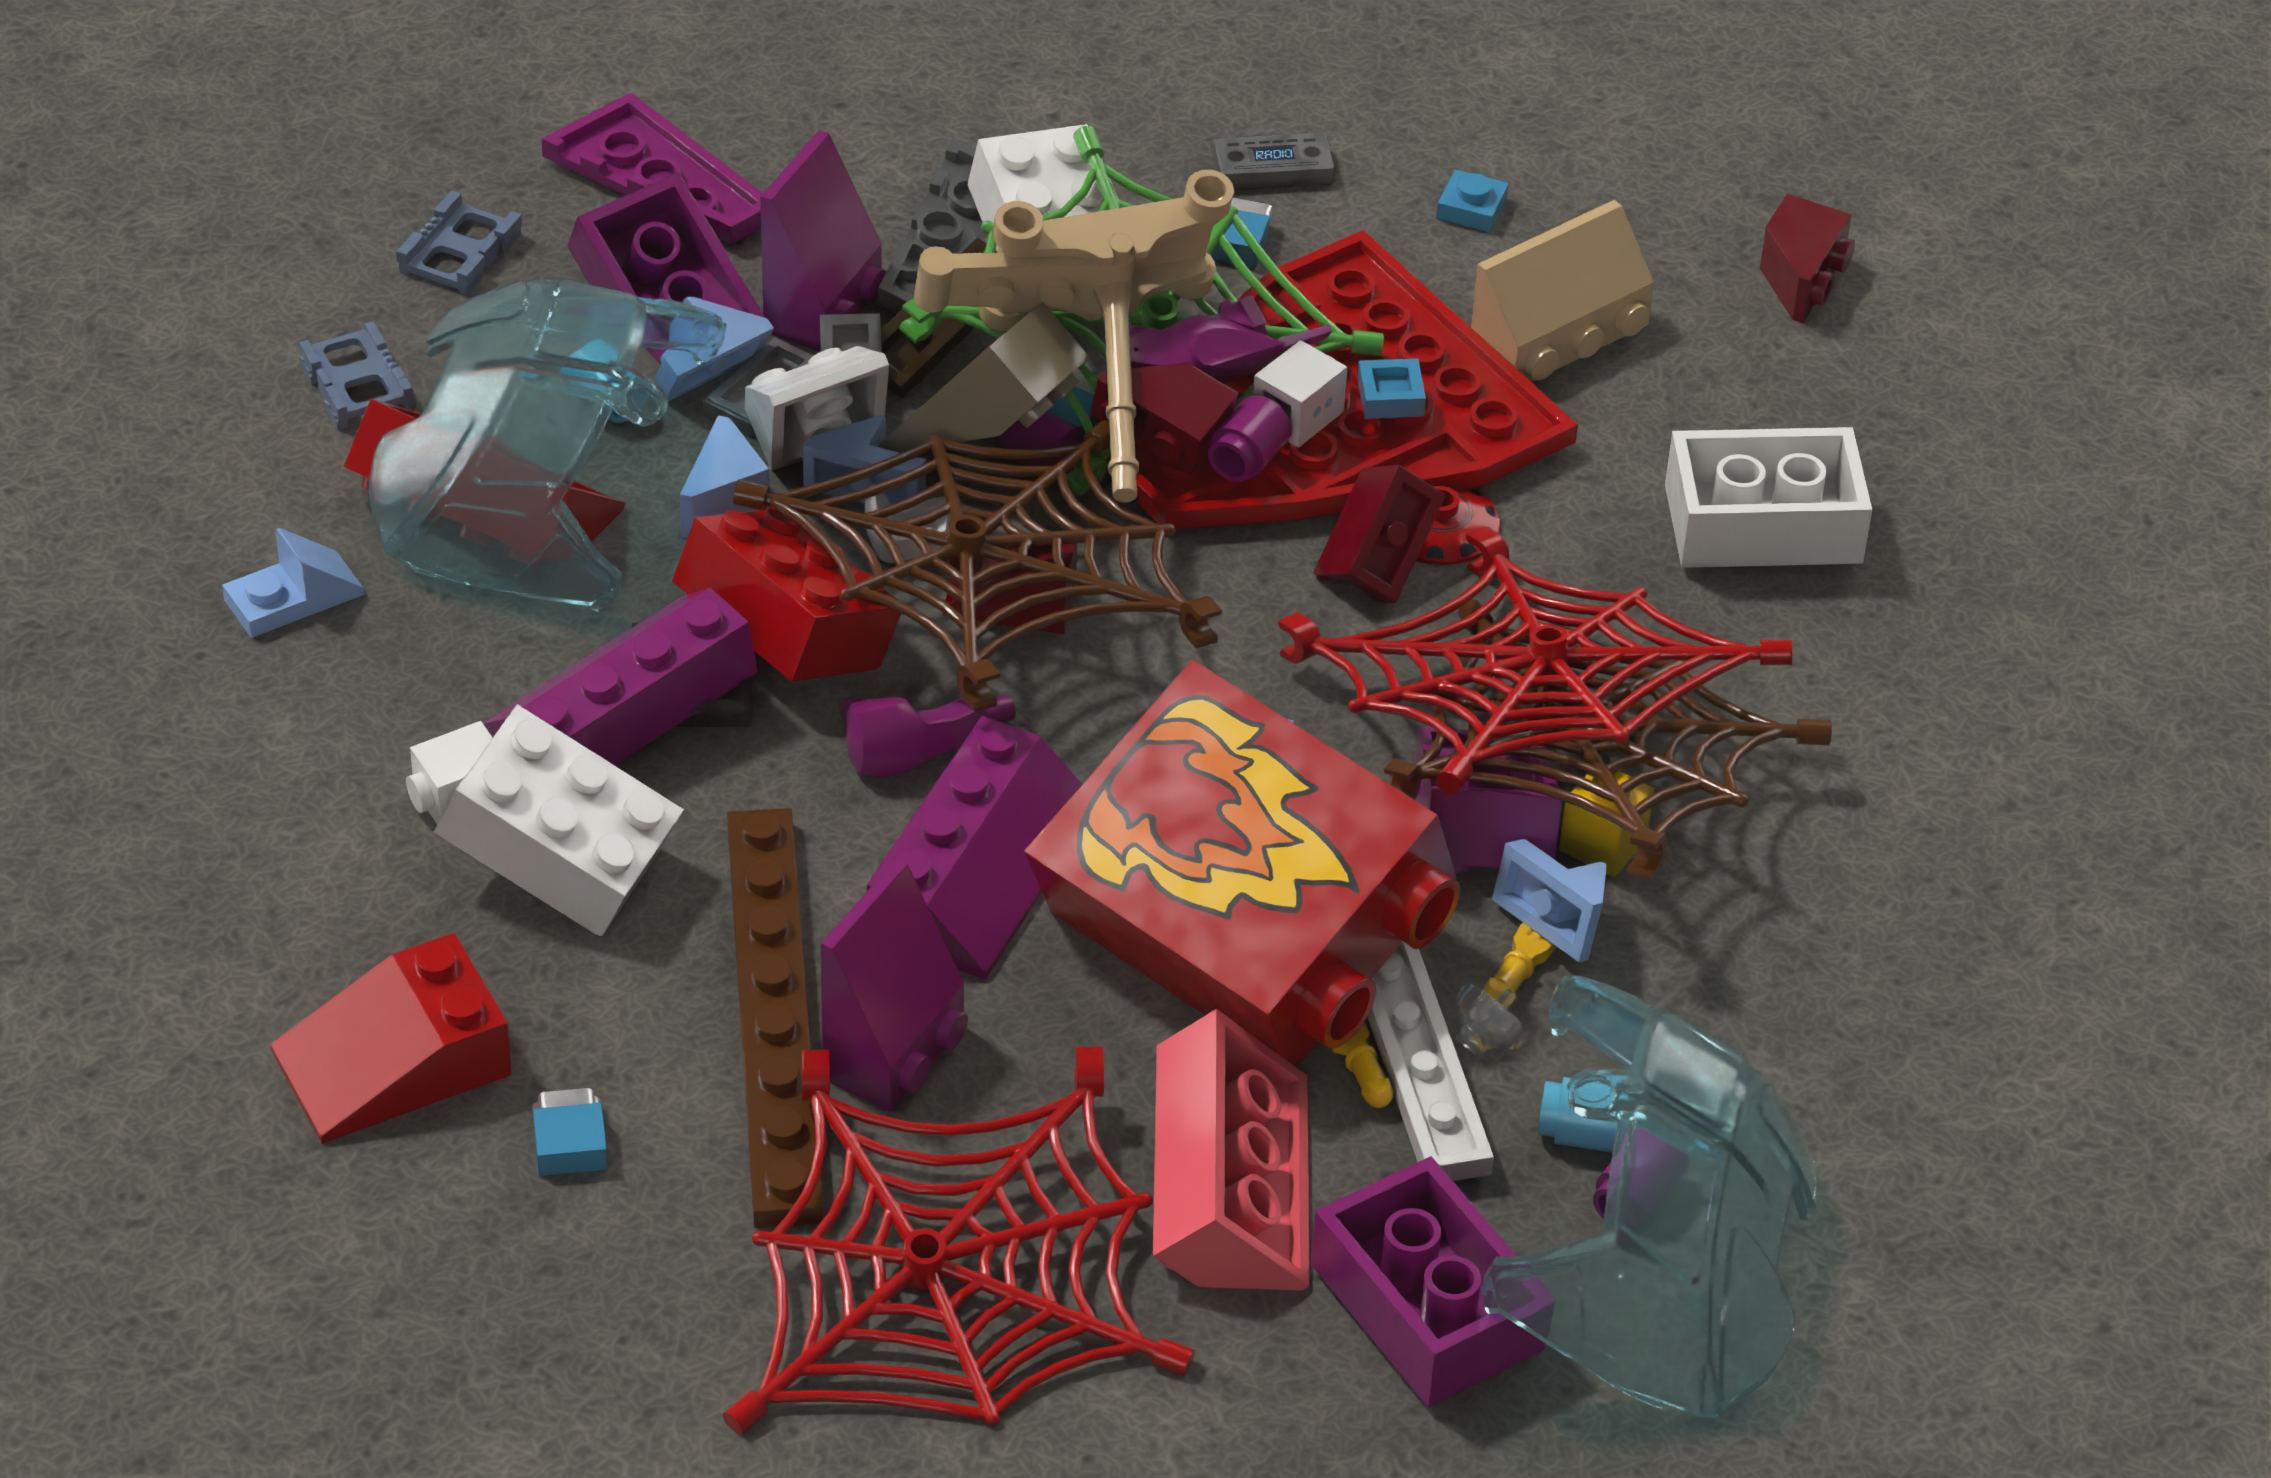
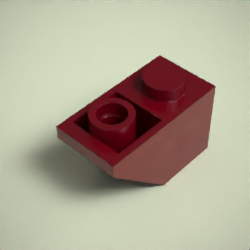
(1803, 252)
(1174, 411)

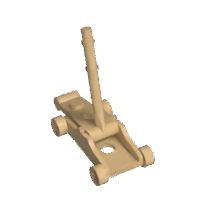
(1089, 268)

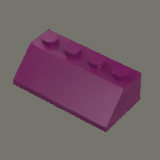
(646, 677)
(973, 838)

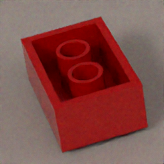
(786, 593)

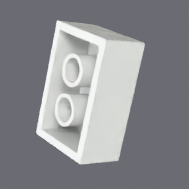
(1033, 169)
(1767, 497)
(558, 820)

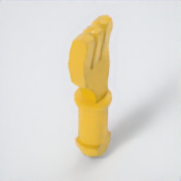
(1518, 965)
(1363, 1062)

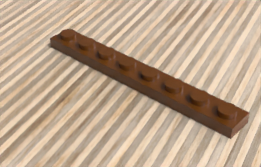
(772, 1013)

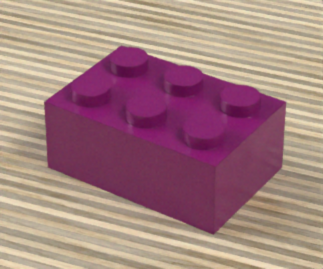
(1412, 1274)

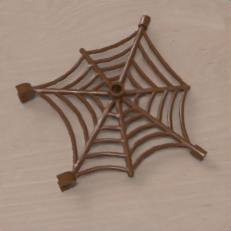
(969, 542)
(1651, 843)

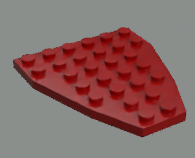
(1475, 426)

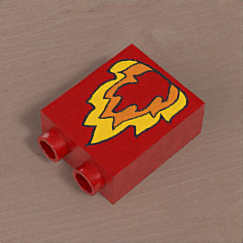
(1246, 866)

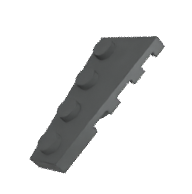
(943, 220)

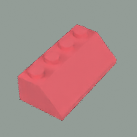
(1230, 1160)

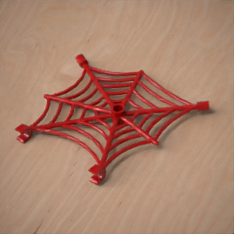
(1547, 657)
(929, 1257)

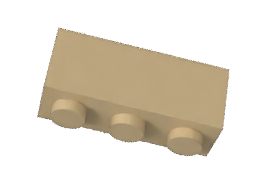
(1564, 293)

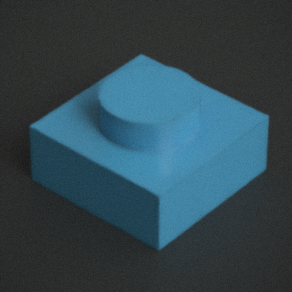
(1472, 200)
(1391, 388)

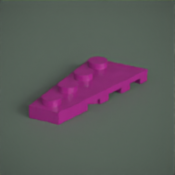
(635, 146)

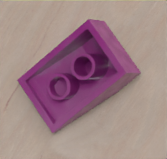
(816, 245)
(658, 249)
(1489, 815)
(888, 992)

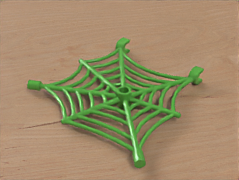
(1159, 309)

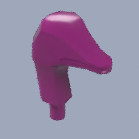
(893, 738)

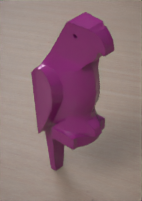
(1219, 344)

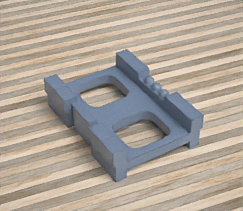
(441, 237)
(335, 380)

